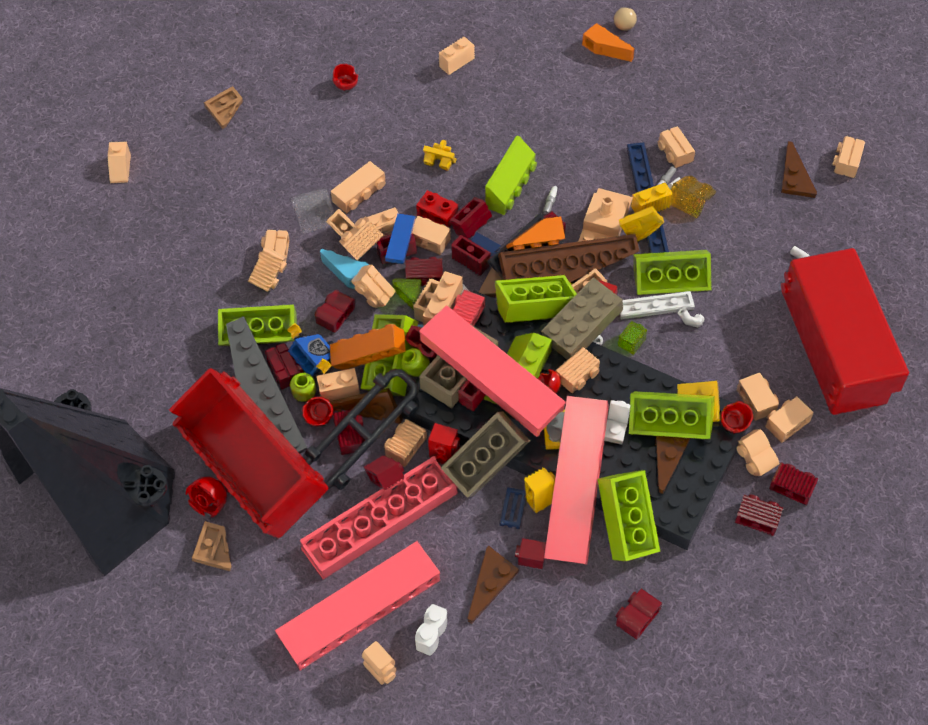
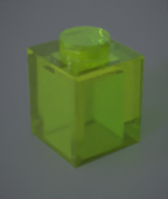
(632, 337)

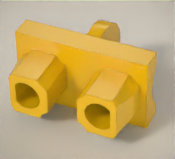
(439, 152)

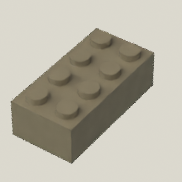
(583, 318)
(443, 380)
(485, 454)

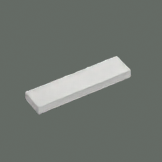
(656, 305)

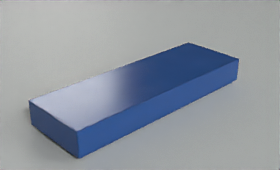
(400, 238)

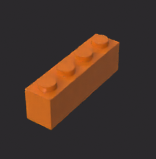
(367, 347)

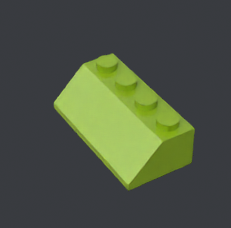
(510, 176)
(672, 272)
(533, 297)
(266, 323)
(530, 352)
(372, 369)
(671, 415)
(628, 515)

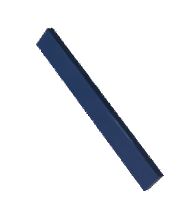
(643, 180)

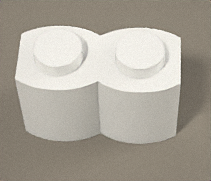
(434, 626)

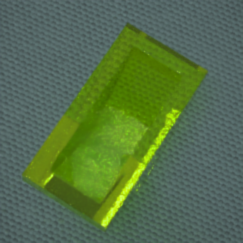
(407, 290)

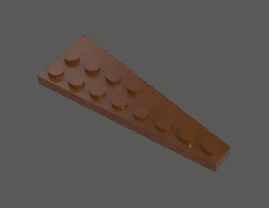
(567, 259)

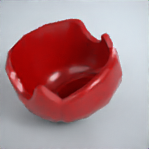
(344, 77)
(551, 380)
(317, 411)
(736, 417)

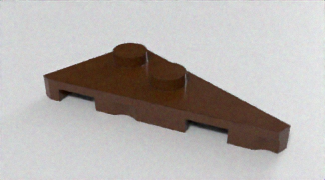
(795, 177)
(378, 408)
(668, 456)
(493, 578)

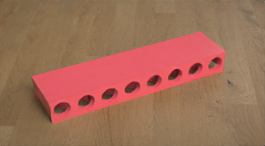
(491, 370)
(577, 480)
(378, 518)
(358, 605)

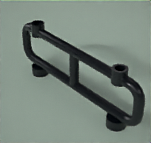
(407, 406)

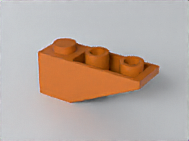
(605, 43)
(543, 232)

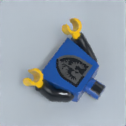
(310, 351)

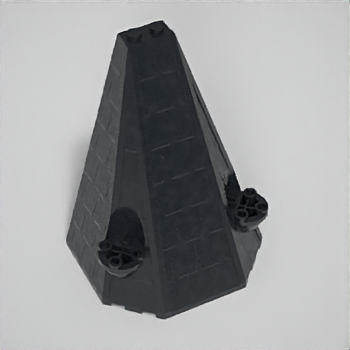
(93, 468)

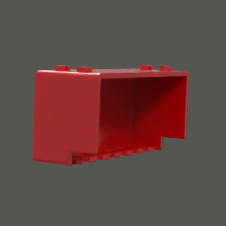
(843, 331)
(247, 452)

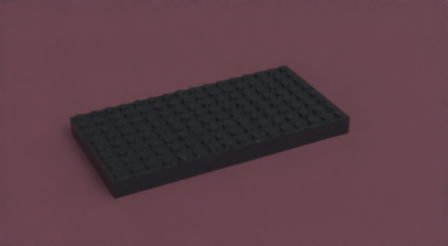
(696, 477)

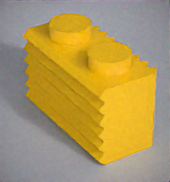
(656, 196)
(539, 489)

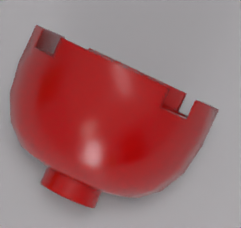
(204, 492)

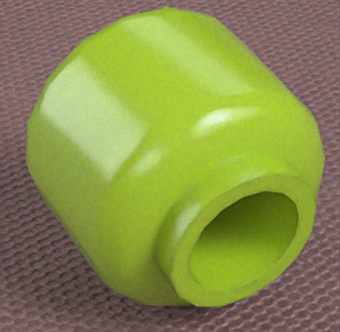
(414, 362)
(303, 387)

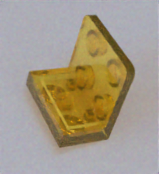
(691, 195)

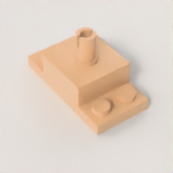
(604, 215)

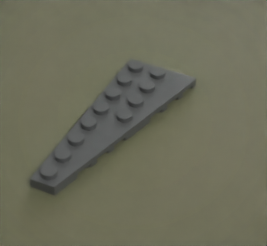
(259, 383)

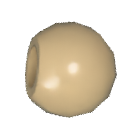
(625, 19)

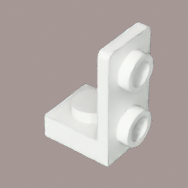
(617, 421)

